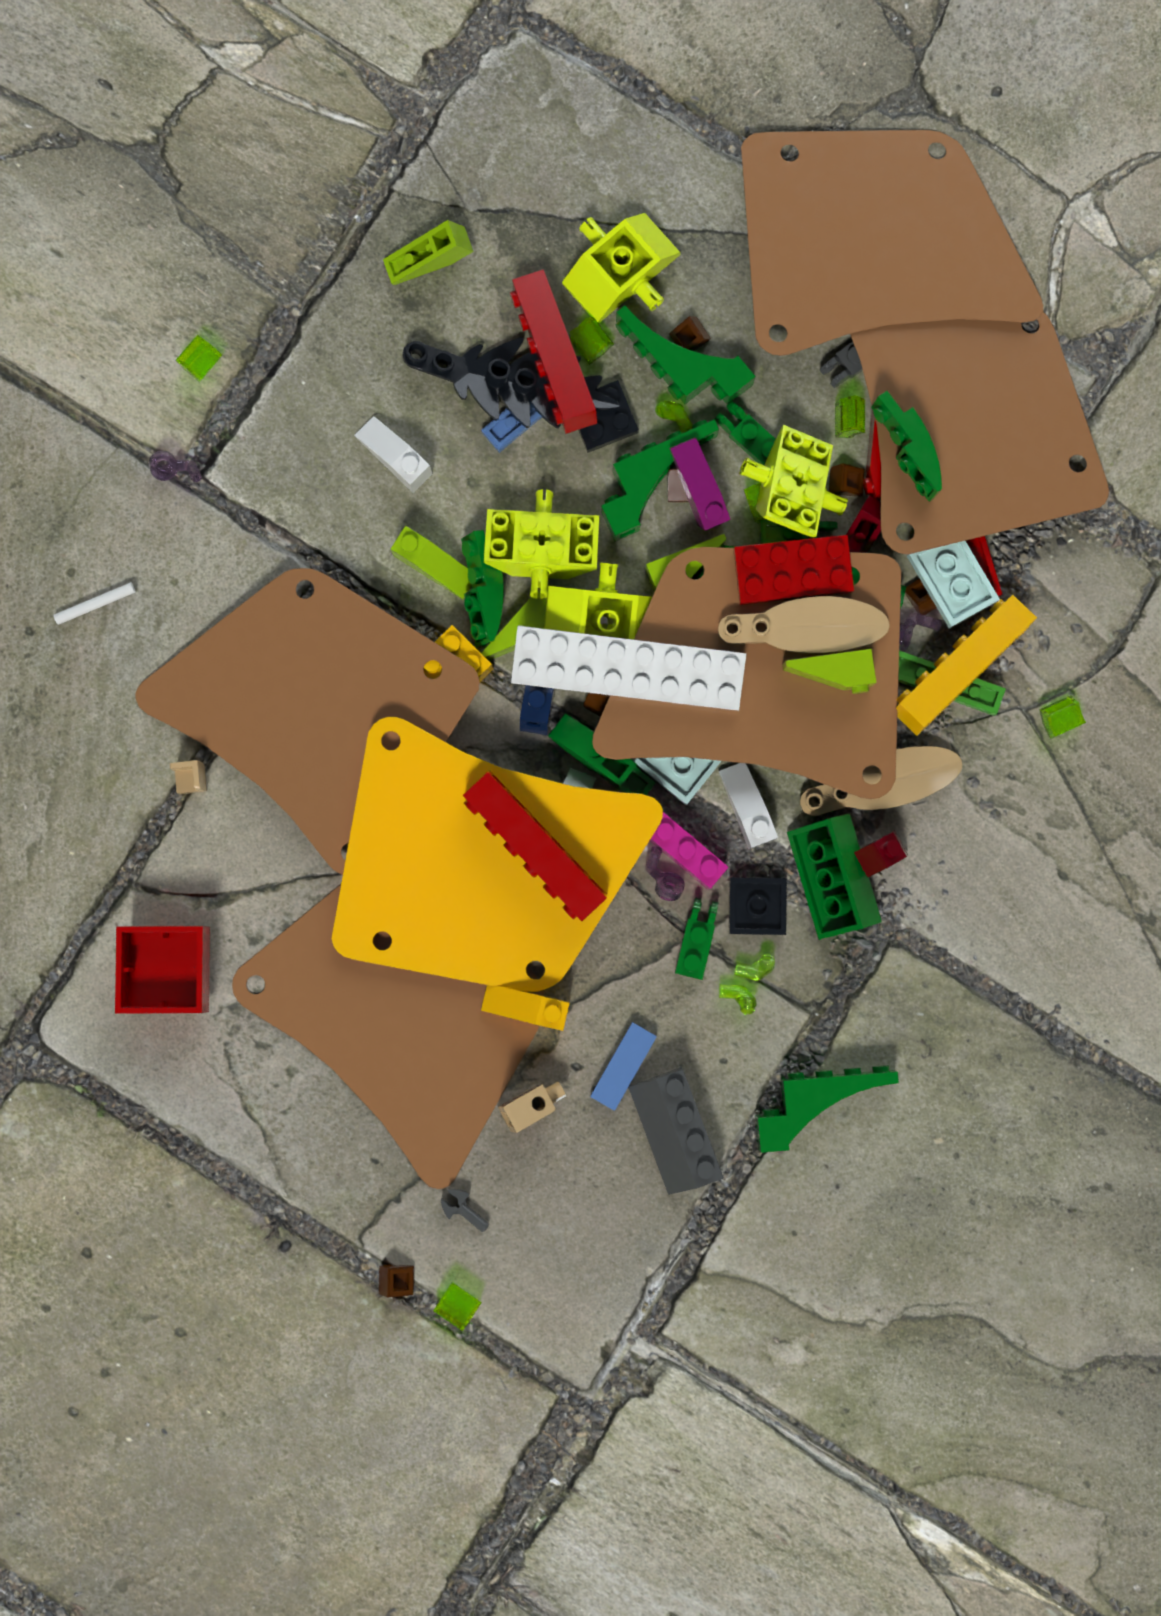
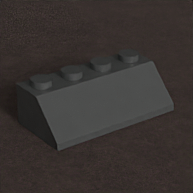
(675, 1131)

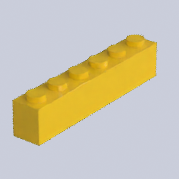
(964, 665)

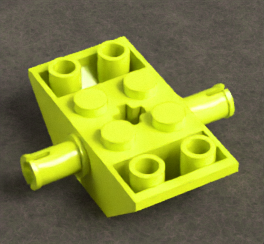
(603, 284)
(795, 482)
(516, 539)
(582, 609)

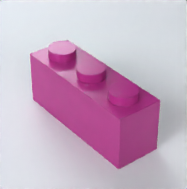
(688, 852)

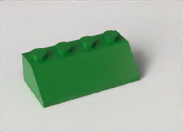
(833, 878)

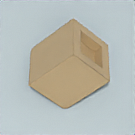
(189, 776)

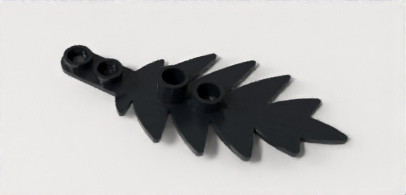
(494, 378)

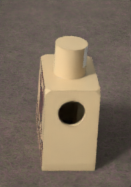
(519, 1111)

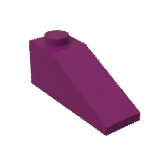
(699, 485)

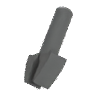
(464, 1210)

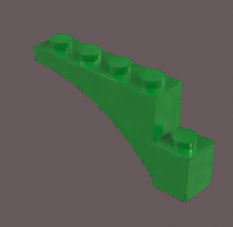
(684, 369)
(640, 476)
(809, 1096)

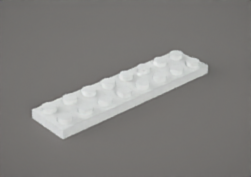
(628, 668)

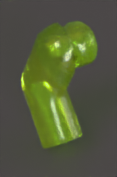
(674, 412)
(757, 970)
(741, 995)

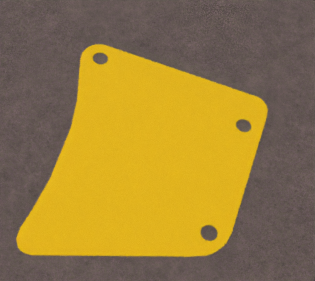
(450, 886)

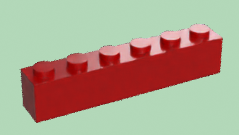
(554, 352)
(535, 846)

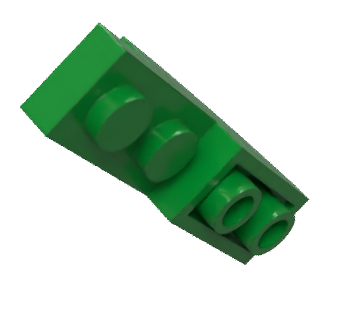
(918, 452)
(485, 598)
(621, 773)

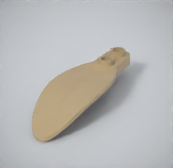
(810, 625)
(918, 775)

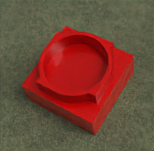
(162, 969)

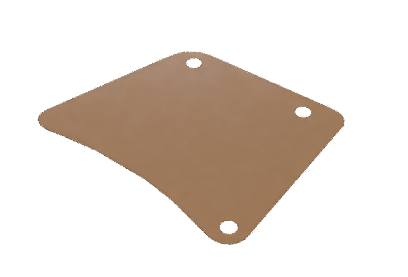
(873, 237)
(998, 421)
(296, 687)
(781, 716)
(394, 1035)

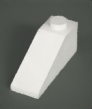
(394, 454)
(748, 805)

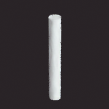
(94, 603)

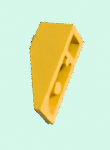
(525, 1007)

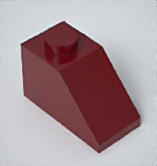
(865, 526)
(881, 854)

